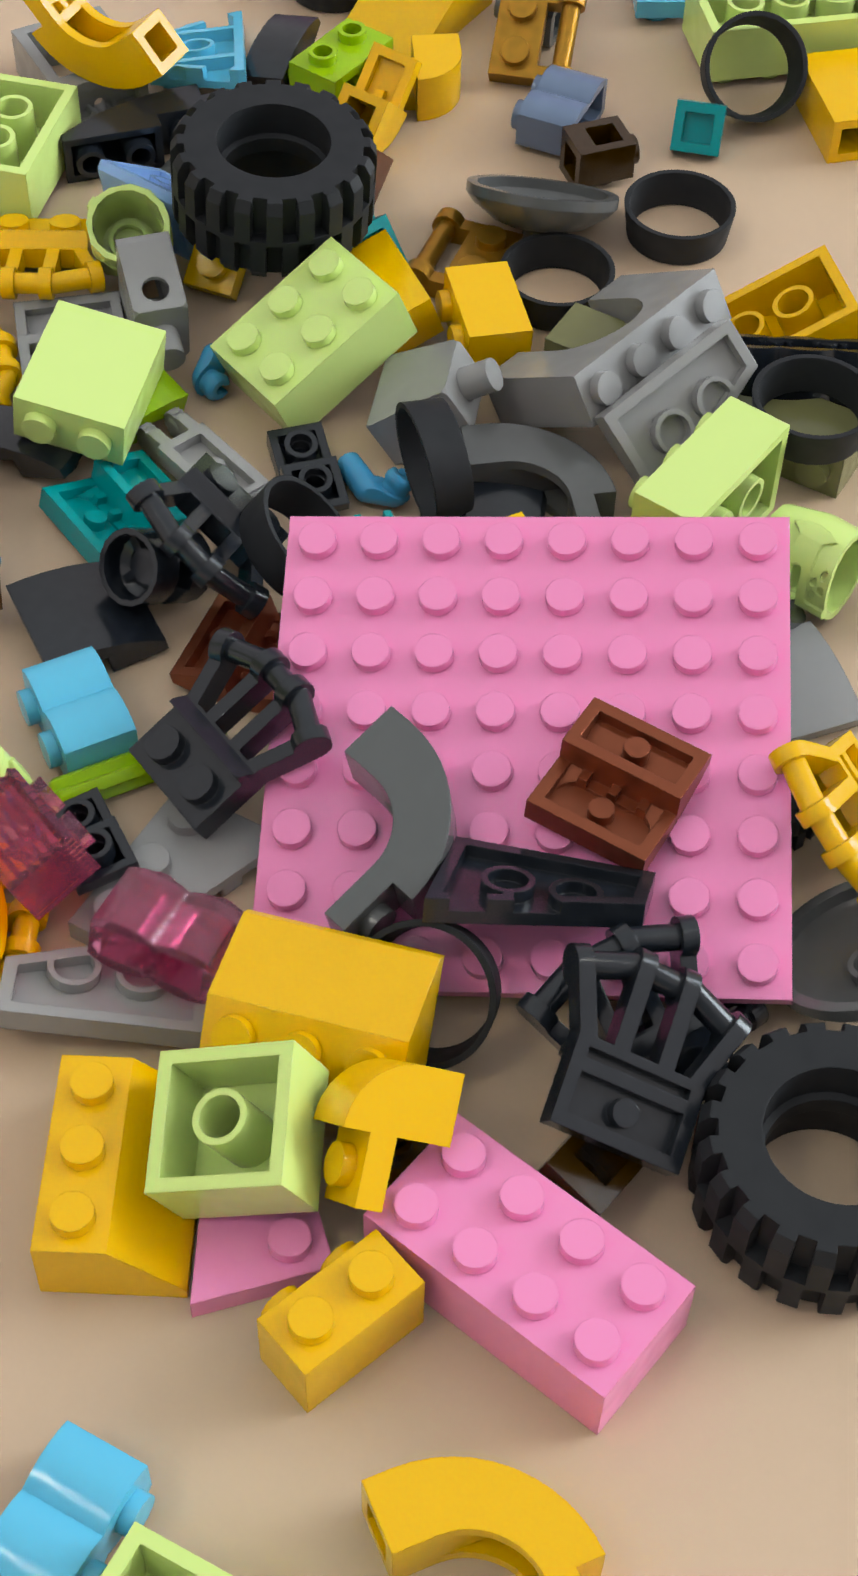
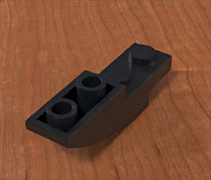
(127, 133)

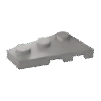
(675, 397)
(196, 863)
(84, 998)

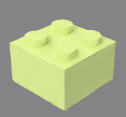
(237, 1131)

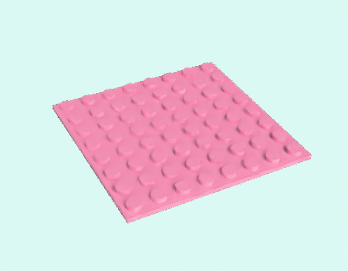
(493, 652)

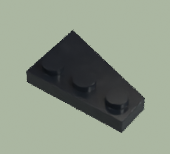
(534, 888)

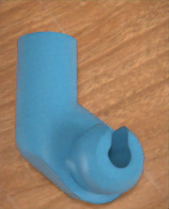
(210, 376)
(373, 489)

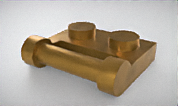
(521, 37)
(478, 245)

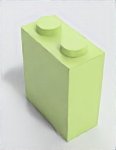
(89, 382)

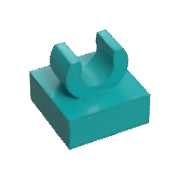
(698, 127)

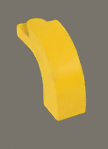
(105, 49)
(478, 1511)

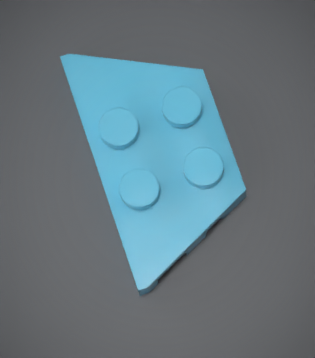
(214, 56)

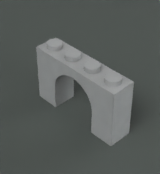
(578, 383)

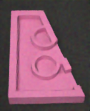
(254, 1257)

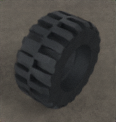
(271, 175)
(755, 1213)

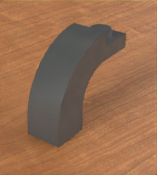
(542, 461)
(410, 782)

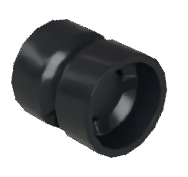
(141, 574)

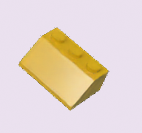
(326, 990)
(92, 1213)

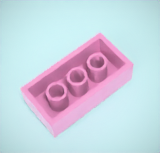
(533, 1273)

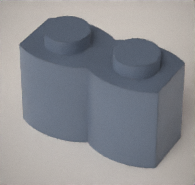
(555, 101)

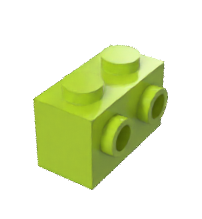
(336, 57)

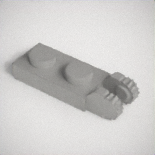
(190, 444)

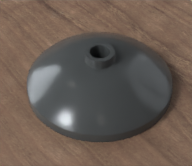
(541, 203)
(826, 956)

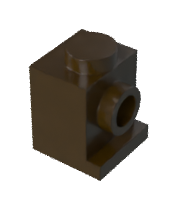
(598, 152)
(589, 1173)

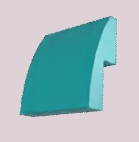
(97, 506)

